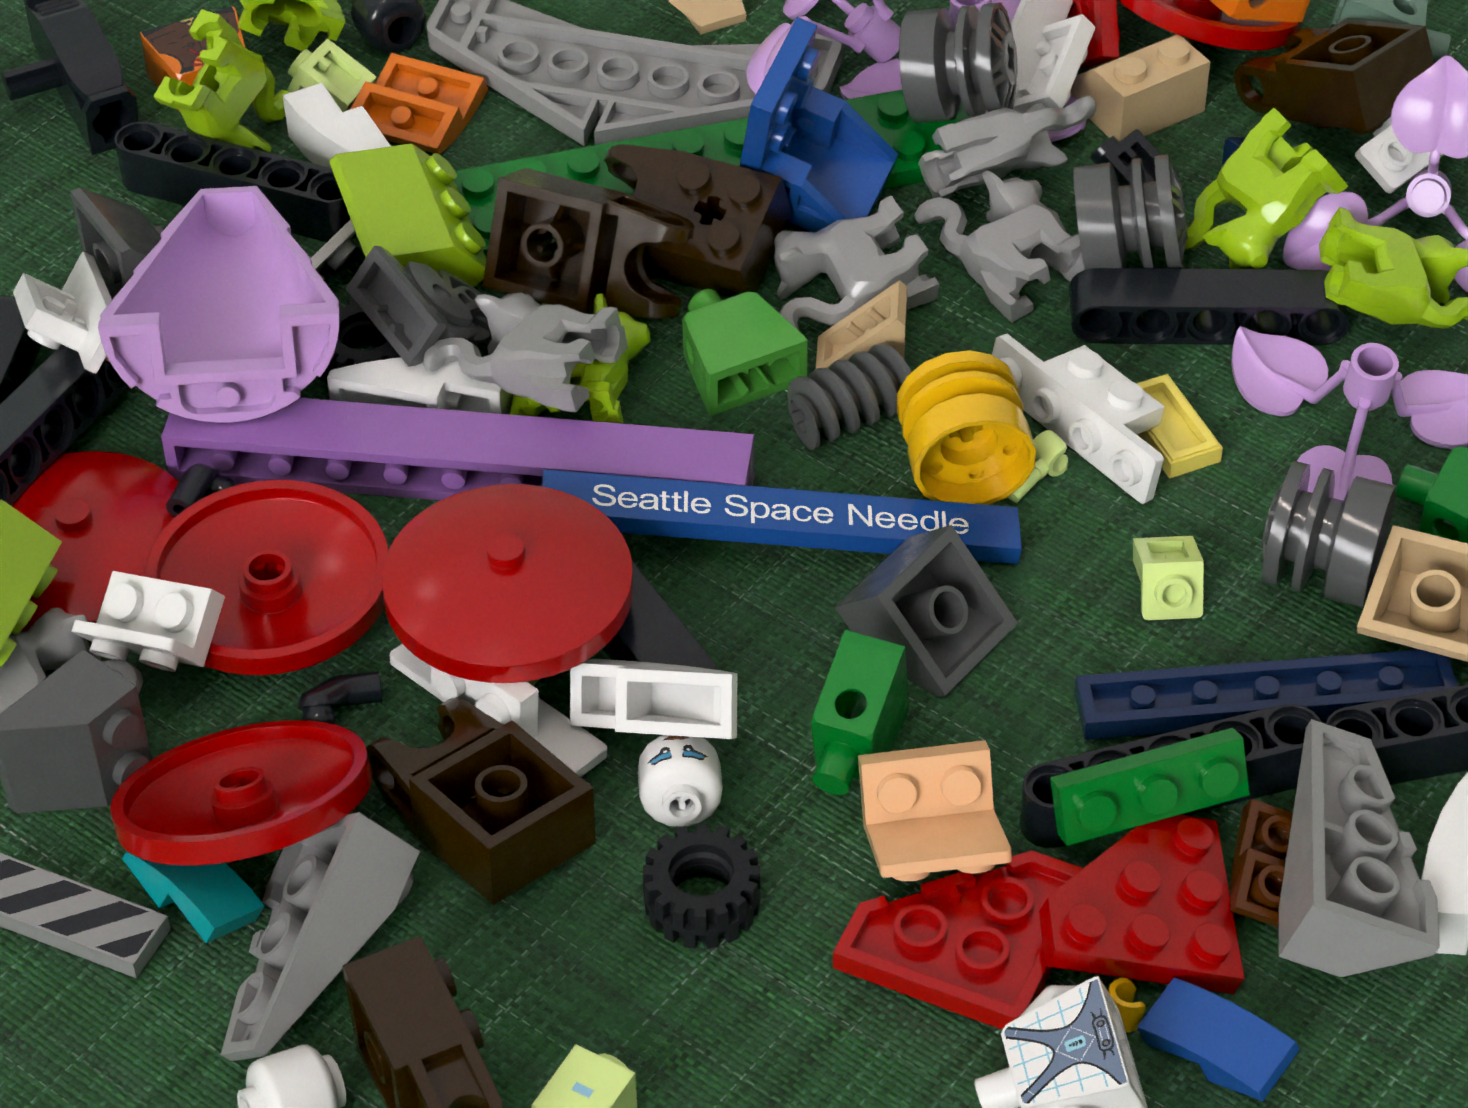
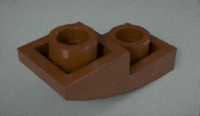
(1260, 861)

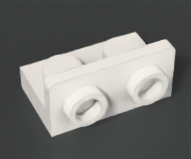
(155, 620)

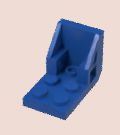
(814, 140)

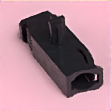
(79, 66)

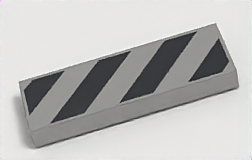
(78, 917)

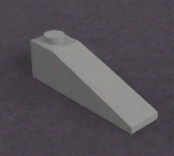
(1348, 869)
(324, 907)

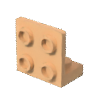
(931, 811)

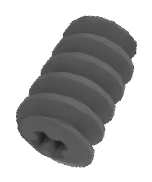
(844, 393)

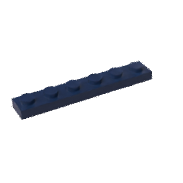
(1192, 696)

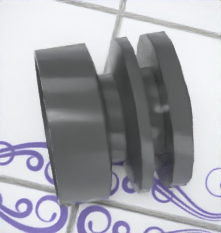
(957, 62)
(1130, 216)
(1327, 533)

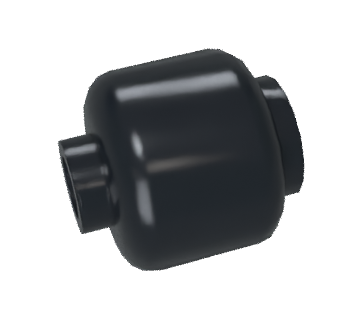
(389, 23)

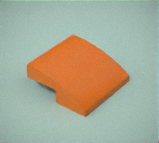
(421, 102)

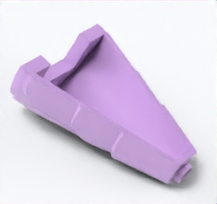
(223, 313)

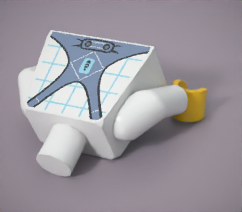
(1070, 1051)

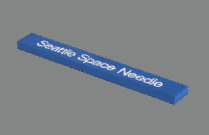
(788, 515)

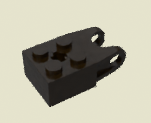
(1338, 73)
(732, 211)
(595, 248)
(487, 799)
(413, 1033)

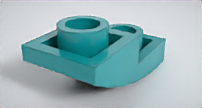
(207, 895)

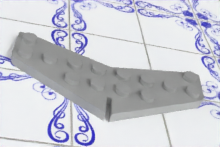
(582, 73)

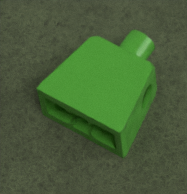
(740, 349)

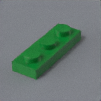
(1150, 786)

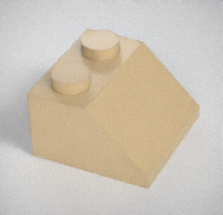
(1146, 88)
(1420, 594)

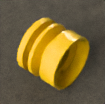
(965, 429)

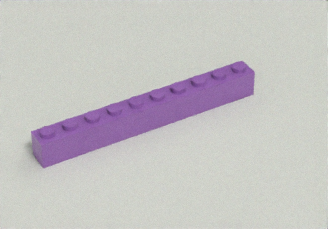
(443, 450)

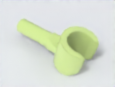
(1049, 460)

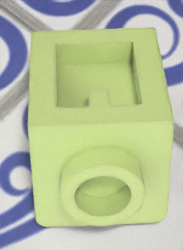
(333, 68)
(1169, 577)

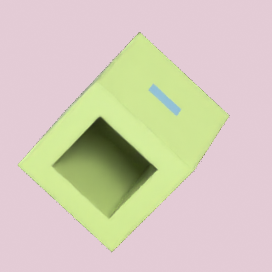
(589, 1082)

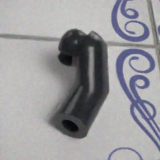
(195, 484)
(339, 691)

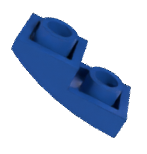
(1220, 1036)

